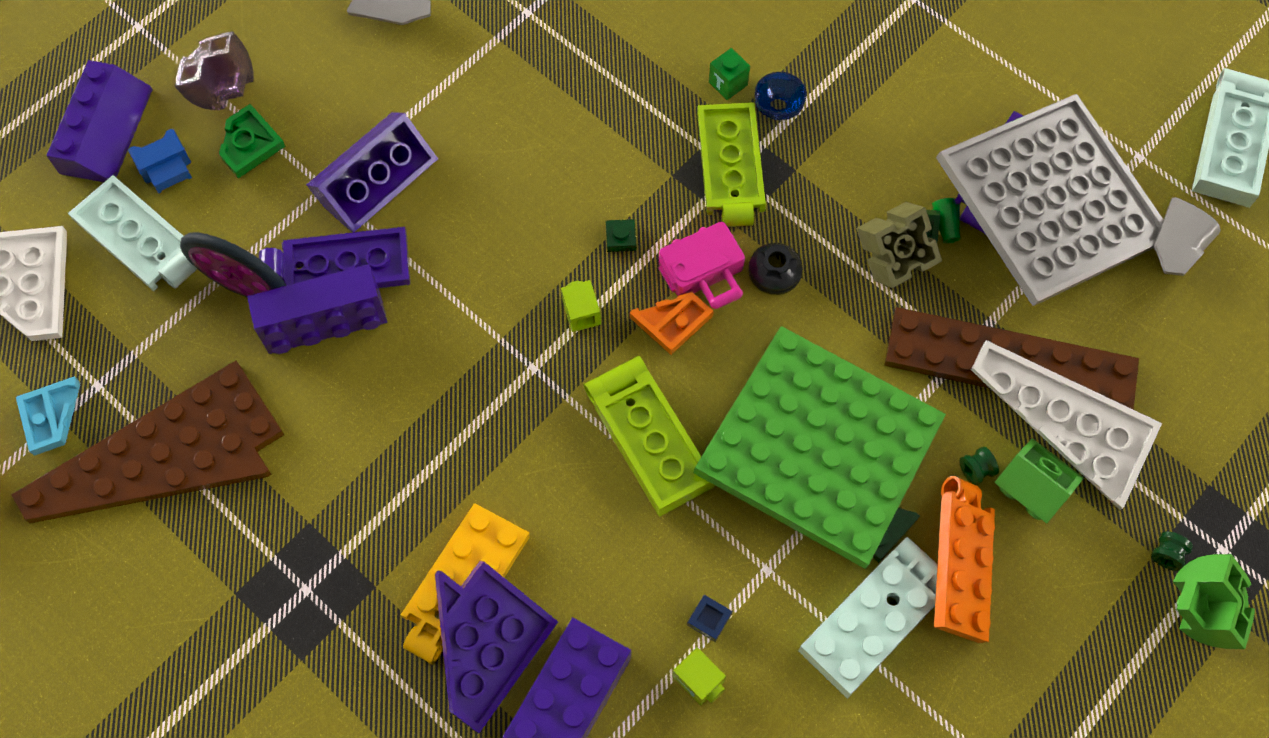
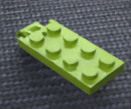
(731, 161)

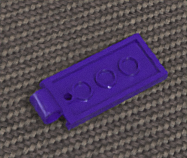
(323, 255)

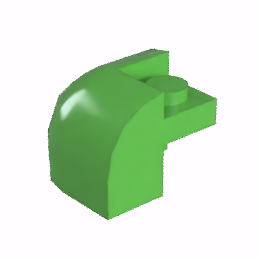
(1215, 601)

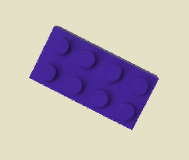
(317, 309)
(571, 686)

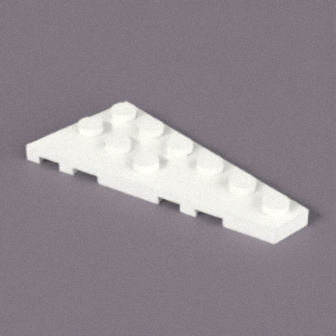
(1085, 427)

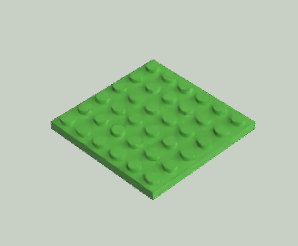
(821, 446)

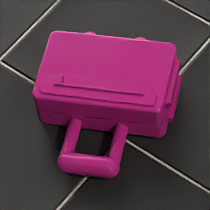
(703, 261)

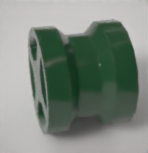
(979, 465)
(1172, 551)

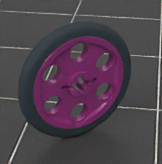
(229, 264)

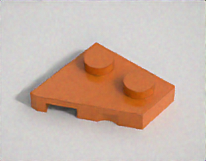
(673, 320)

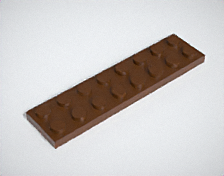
(950, 347)

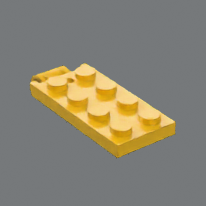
(478, 538)

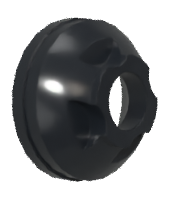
(773, 279)

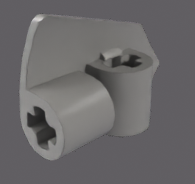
(391, 11)
(1184, 236)

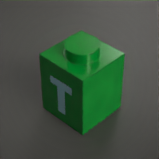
(729, 73)

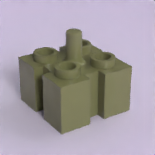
(899, 244)

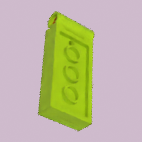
(648, 435)

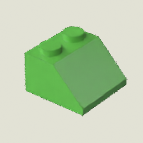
(1038, 481)

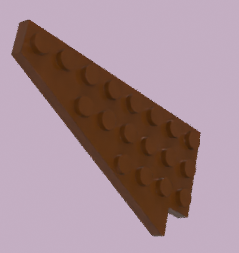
(181, 447)

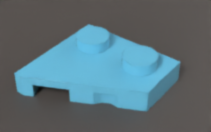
(48, 414)

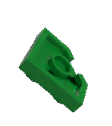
(248, 141)

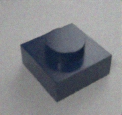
(709, 618)

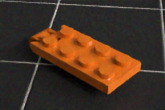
(964, 562)

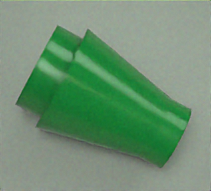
(949, 219)

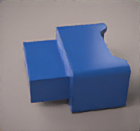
(162, 161)

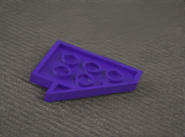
(486, 640)

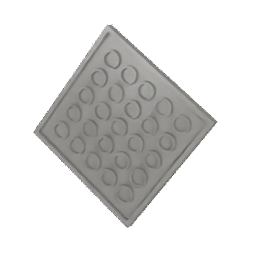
(1053, 198)

